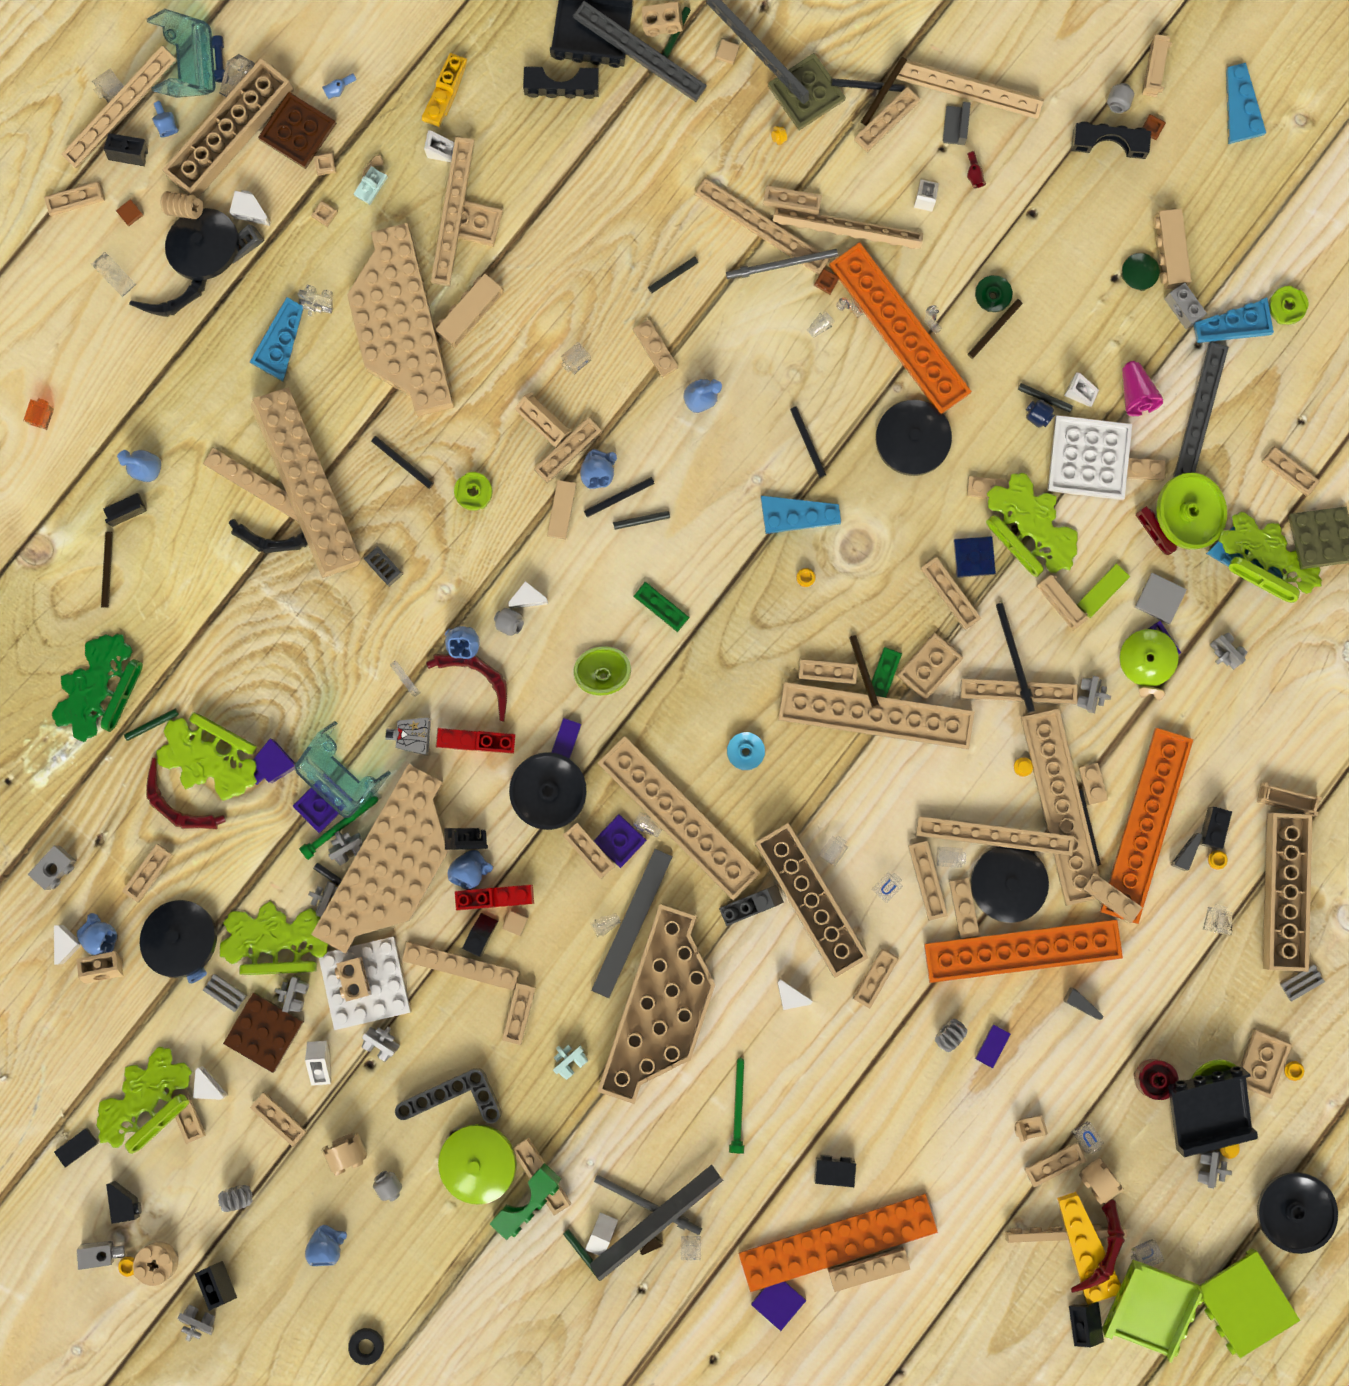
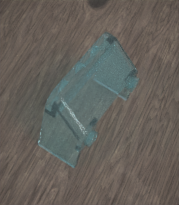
(193, 54)
(332, 779)

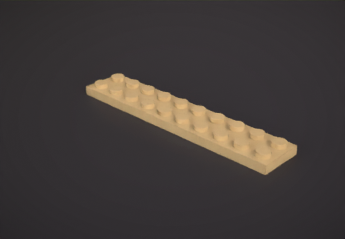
(891, 719)
(1060, 801)
(678, 818)

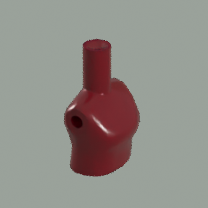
(975, 172)

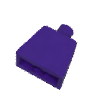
(272, 763)

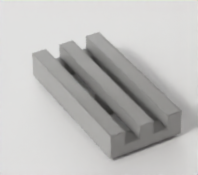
(1320, 980)
(211, 984)

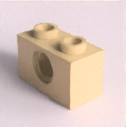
(99, 967)

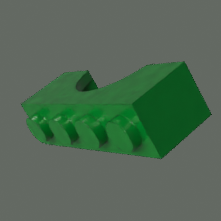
(510, 1218)

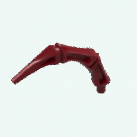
(475, 663)
(177, 818)
(1115, 1242)

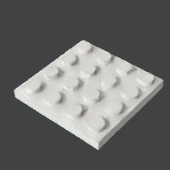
(1089, 457)
(384, 978)

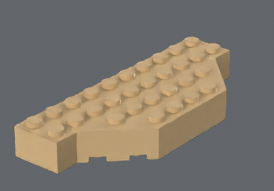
(397, 323)
(390, 867)
(662, 1008)

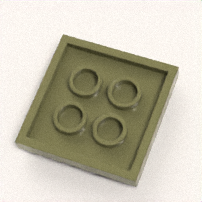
(821, 94)
(1321, 537)

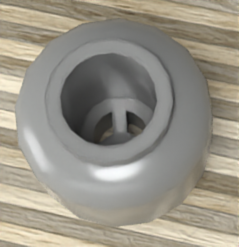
(1120, 98)
(508, 621)
(387, 1186)

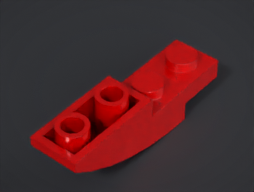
(475, 740)
(494, 897)

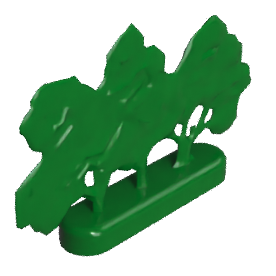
(89, 688)

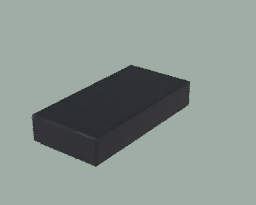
(76, 1147)

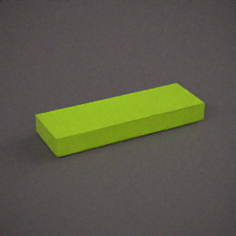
(1103, 590)

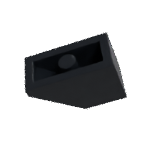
(480, 935)
(122, 1203)

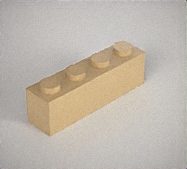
(1172, 248)
(469, 310)
(868, 1269)

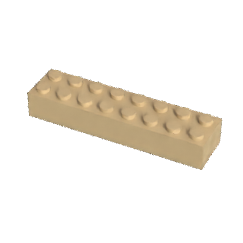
(228, 129)
(1287, 892)
(811, 900)

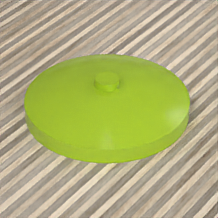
(1191, 511)
(477, 1164)

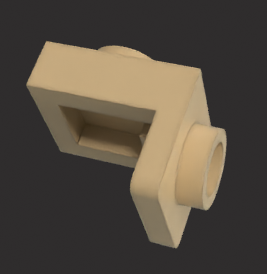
(1030, 1128)

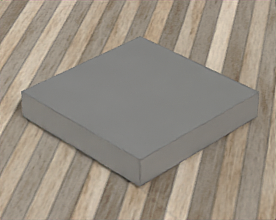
(1160, 598)

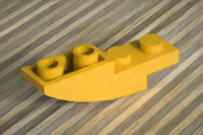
(445, 91)

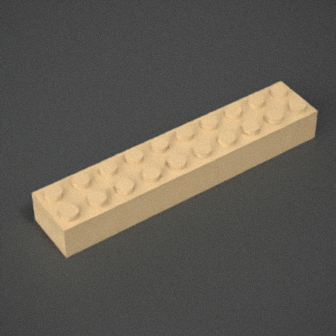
(305, 482)

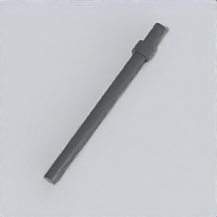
(745, 271)
(682, 1222)

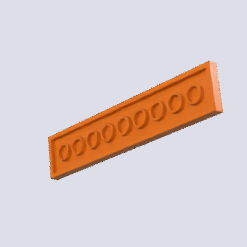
(900, 328)
(1149, 817)
(1023, 951)
(838, 1242)

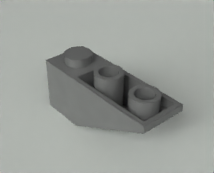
(751, 905)

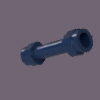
(218, 45)

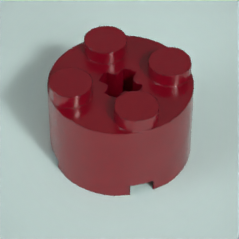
(1145, 1076)

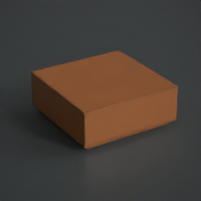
(1155, 125)
(129, 212)
(826, 281)

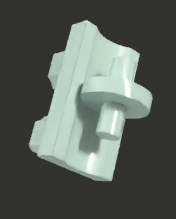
(370, 185)
(563, 1068)

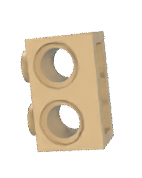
(662, 14)
(359, 978)

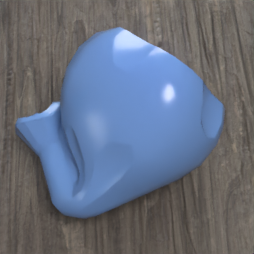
(702, 394)
(140, 464)
(598, 469)
(462, 642)
(468, 870)
(96, 936)
(324, 1246)

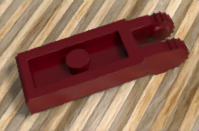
(1151, 525)

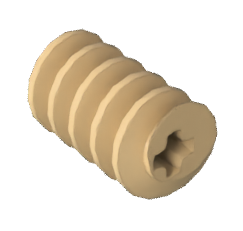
(181, 205)

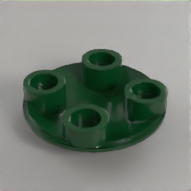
(1140, 271)

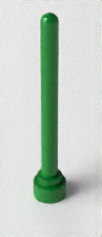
(309, 849)
(736, 1144)

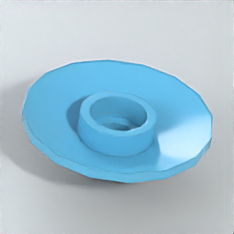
(748, 741)

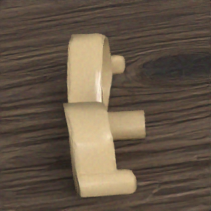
(376, 161)
(1158, 693)

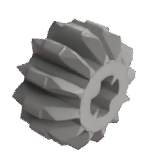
(951, 1035)
(235, 1198)

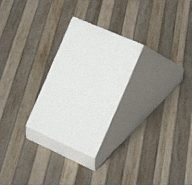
(438, 147)
(926, 195)
(1081, 390)
(527, 597)
(64, 944)
(791, 997)
(206, 1087)
(601, 1234)

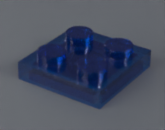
(974, 557)

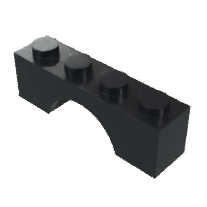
(583, 84)
(1133, 141)

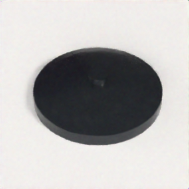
(202, 245)
(913, 437)
(548, 791)
(1009, 884)
(178, 939)
(1297, 1212)

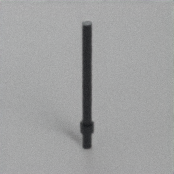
(1025, 692)

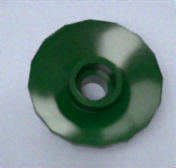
(995, 285)

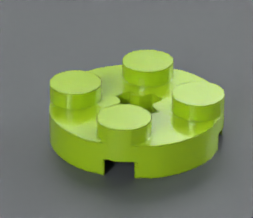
(1282, 314)
(466, 483)

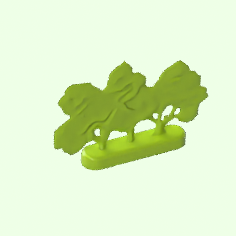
(1033, 519)
(1270, 550)
(202, 760)
(269, 935)
(142, 1093)

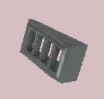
(252, 243)
(393, 577)
(1186, 855)
(1076, 1000)

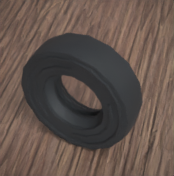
(374, 1337)

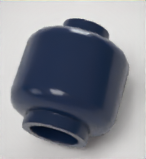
(1039, 413)

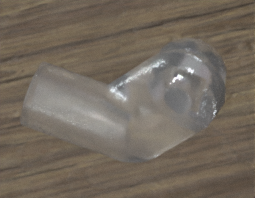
(849, 304)

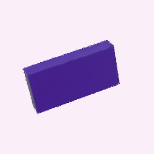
(566, 738)
(992, 1046)

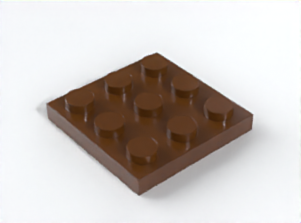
(297, 130)
(263, 1032)

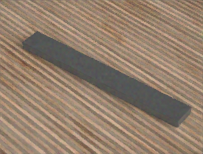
(759, 49)
(639, 51)
(1201, 409)
(631, 923)
(656, 1222)

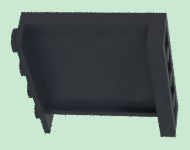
(581, 44)
(1211, 1111)

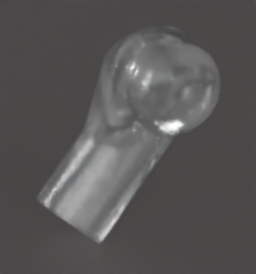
(930, 318)

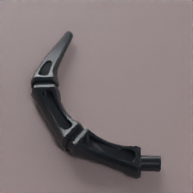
(173, 306)
(267, 545)

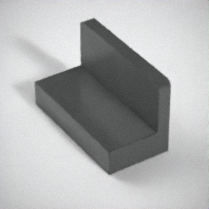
(956, 124)

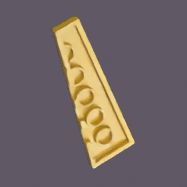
(1085, 1247)

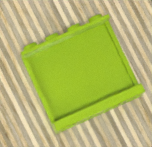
(1247, 1305)
(1153, 1309)

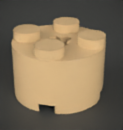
(345, 1153)
(1101, 1180)
(146, 1270)

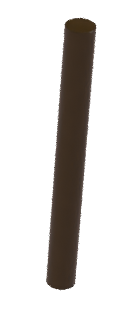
(883, 91)
(995, 328)
(106, 570)
(864, 671)

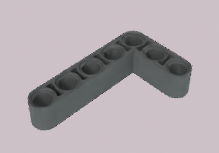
(451, 1092)

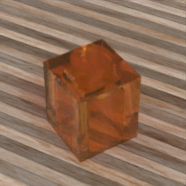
(38, 413)

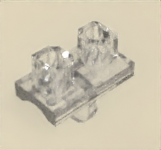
(315, 302)

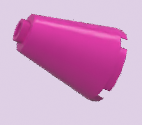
(1139, 390)

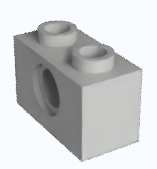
(1185, 306)
(41, 872)

